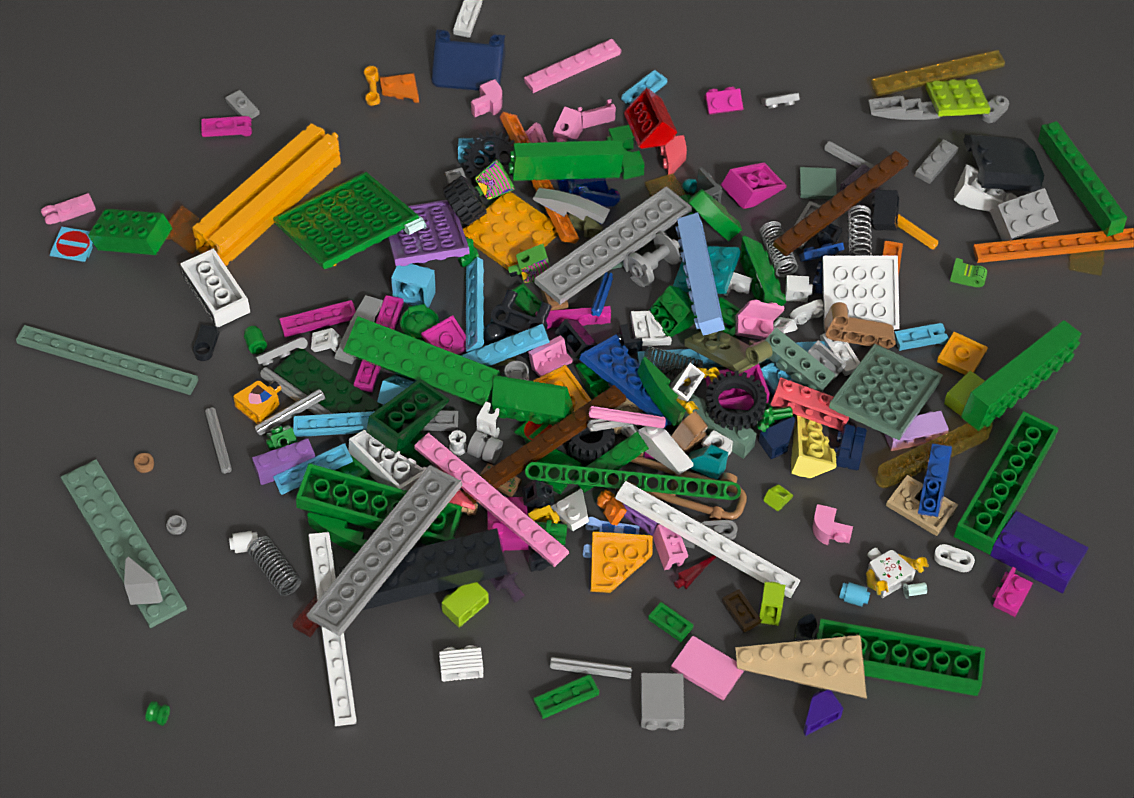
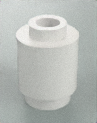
(242, 541)

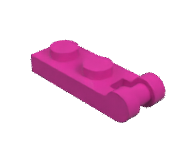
(226, 126)

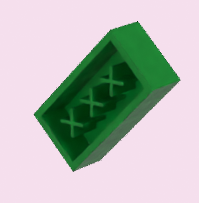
(130, 231)

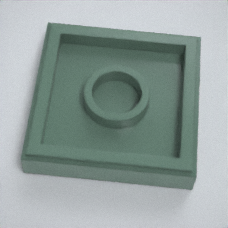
(817, 183)

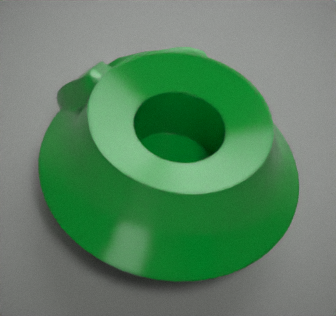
(417, 320)

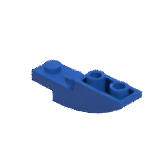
(935, 480)

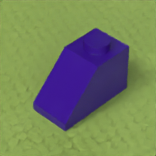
(822, 711)

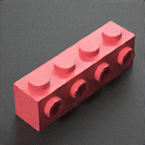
(807, 404)

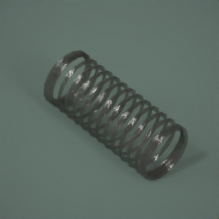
(648, 354)

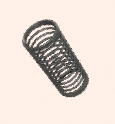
(266, 547)

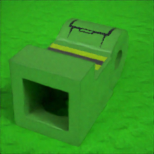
(968, 274)

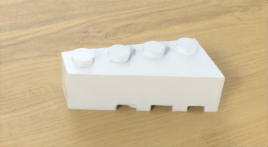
(384, 464)

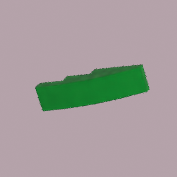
(659, 391)
(338, 531)

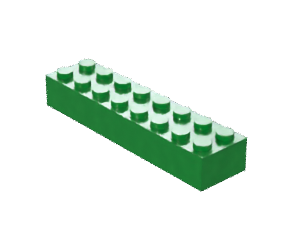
(421, 360)
(1021, 375)
(1006, 482)
(365, 502)
(914, 658)

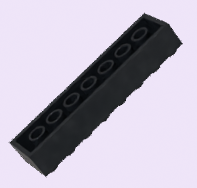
(443, 567)

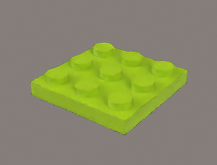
(957, 97)

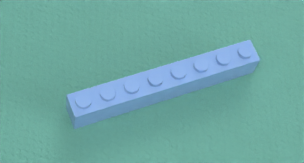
(700, 274)

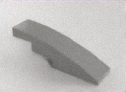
(902, 109)
(565, 202)
(368, 310)

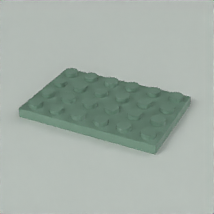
(886, 391)

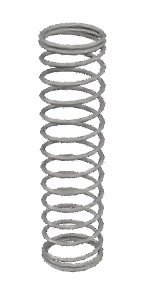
(850, 234)

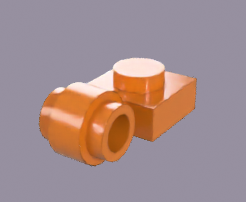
(613, 508)

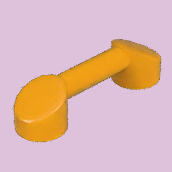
(372, 77)

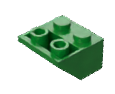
(673, 311)

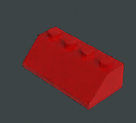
(650, 120)

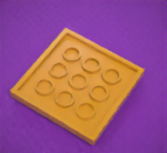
(510, 229)

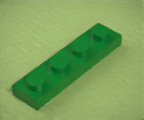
(616, 458)

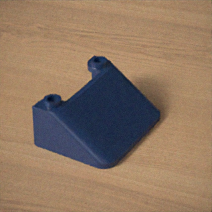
(466, 63)

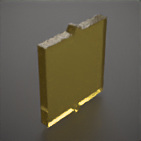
(669, 181)
(1087, 262)

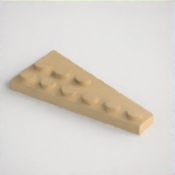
(818, 663)

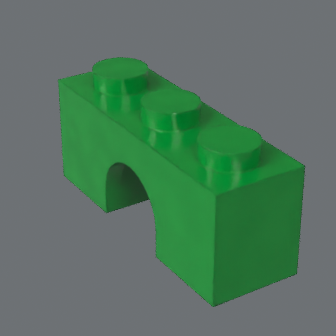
(632, 161)

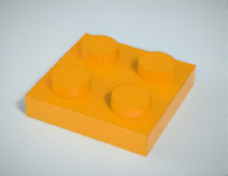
(962, 354)

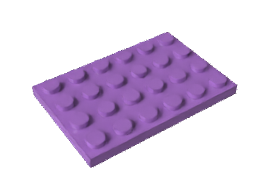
(438, 241)

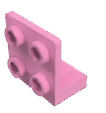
(757, 319)

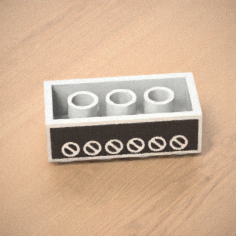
(215, 288)

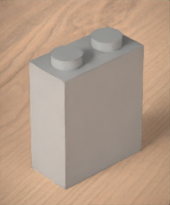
(662, 701)

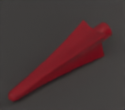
(689, 575)

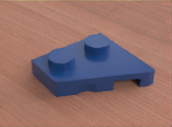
(827, 249)

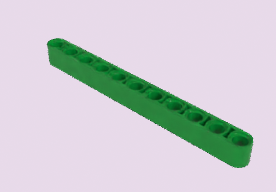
(623, 476)

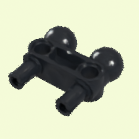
(514, 321)

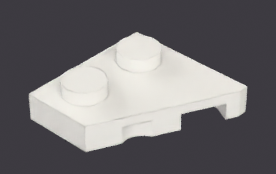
(648, 329)
(572, 510)

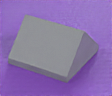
(140, 585)

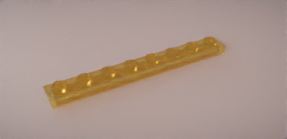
(937, 72)

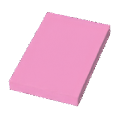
(707, 668)

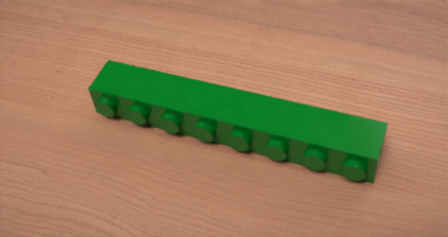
(1082, 179)

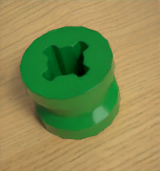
(157, 713)

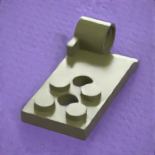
(729, 351)

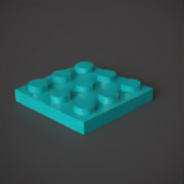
(723, 265)

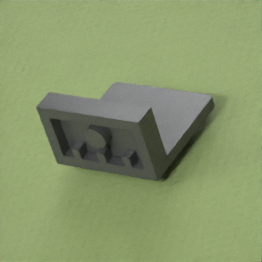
(705, 182)

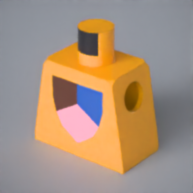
(258, 400)

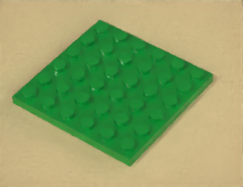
(345, 220)

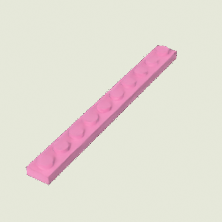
(492, 500)

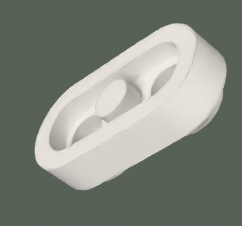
(808, 311)
(954, 557)

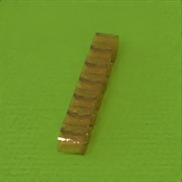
(912, 466)

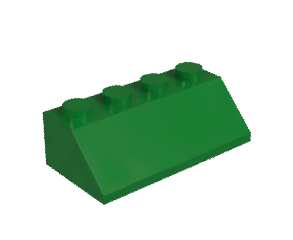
(757, 266)
(531, 400)

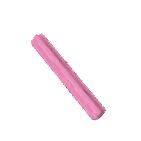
(627, 417)

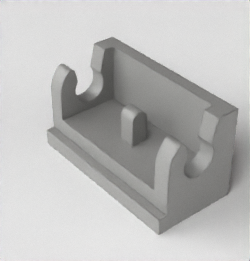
(827, 358)

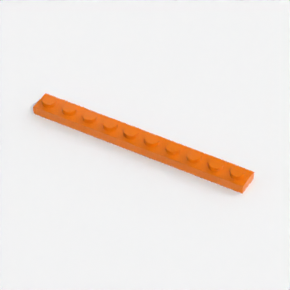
(562, 224)
(1052, 245)

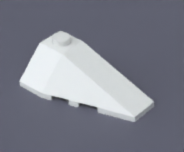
(971, 194)

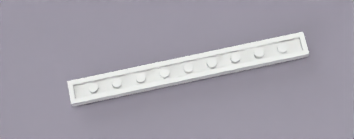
(705, 537)
(333, 644)

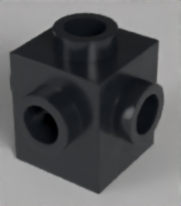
(538, 494)

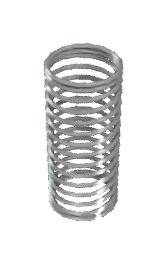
(780, 263)

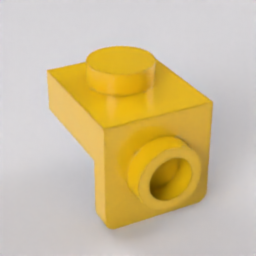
(544, 514)

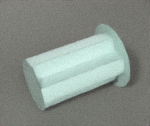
(415, 225)
(914, 589)

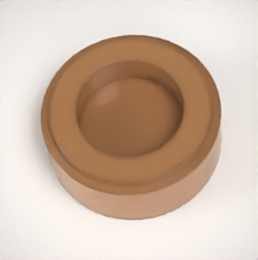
(144, 462)

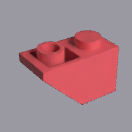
(674, 154)

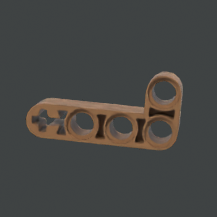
(857, 331)
(690, 432)

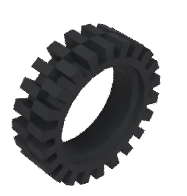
(735, 419)

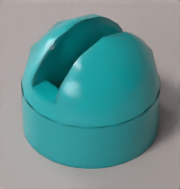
(689, 185)

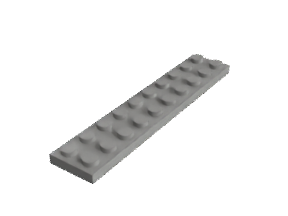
(612, 245)
(384, 550)

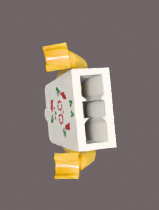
(688, 381)
(891, 571)

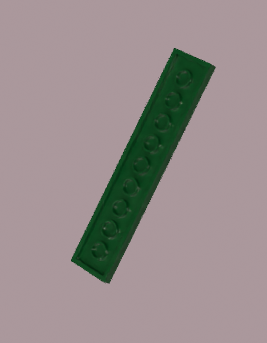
(341, 396)

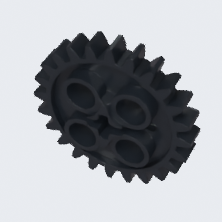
(501, 146)

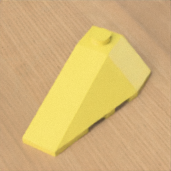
(810, 449)

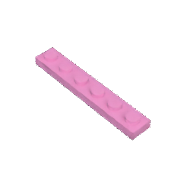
(572, 65)

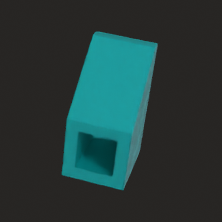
(709, 461)

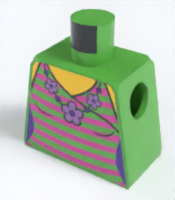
(494, 181)
(530, 263)

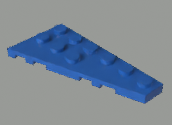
(616, 367)

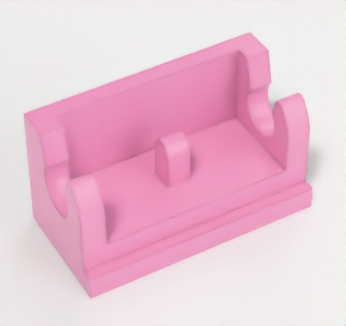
(598, 115)
(669, 547)

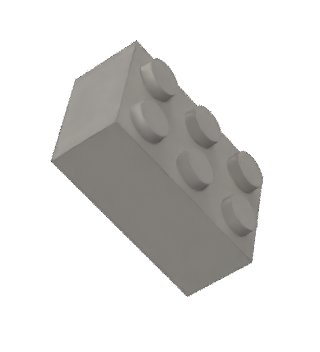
(1024, 215)

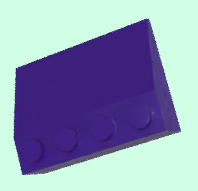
(1038, 551)

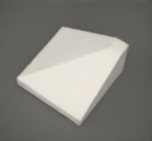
(785, 325)

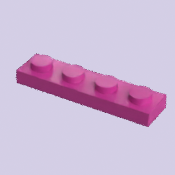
(582, 315)
(317, 318)

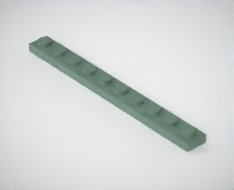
(107, 360)

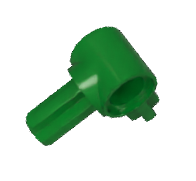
(468, 258)
(772, 414)

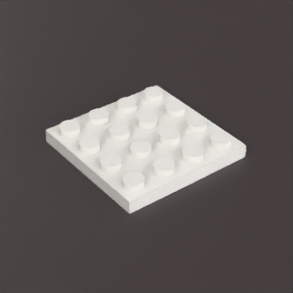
(865, 285)

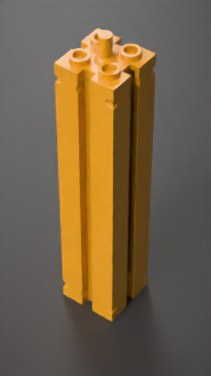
(268, 193)

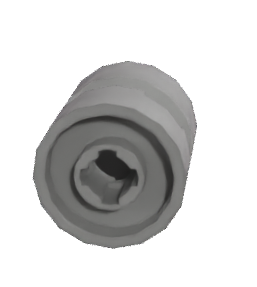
(517, 370)
(486, 447)

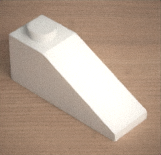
(665, 449)

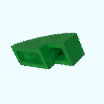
(715, 214)
(592, 381)

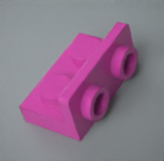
(1012, 593)

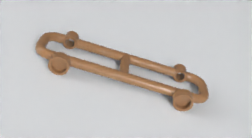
(716, 513)

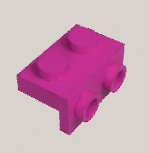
(723, 101)

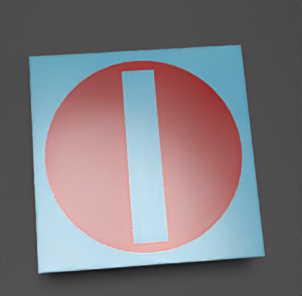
(72, 244)

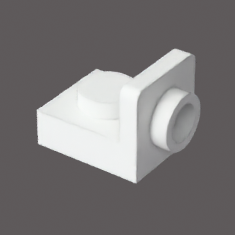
(740, 284)
(325, 340)

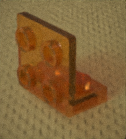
(182, 231)

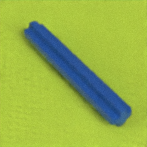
(602, 293)

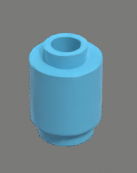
(854, 594)

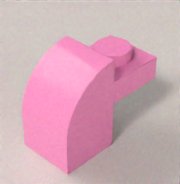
(489, 99)
(825, 527)

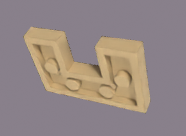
(905, 503)

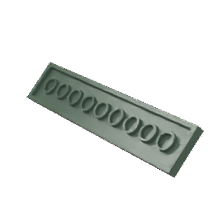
(120, 536)

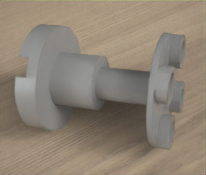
(642, 266)

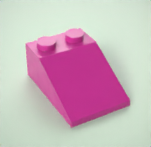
(752, 184)
(738, 398)
(509, 539)

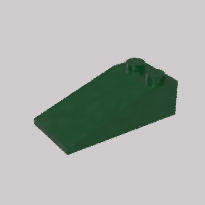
(405, 415)

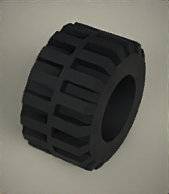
(464, 200)
(586, 452)

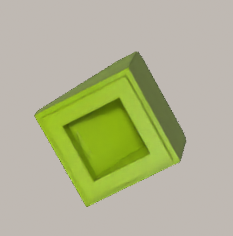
(777, 497)

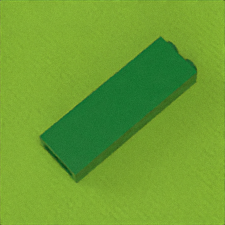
(566, 160)

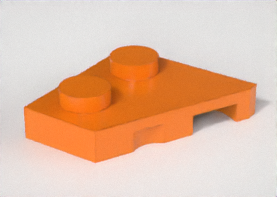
(400, 87)

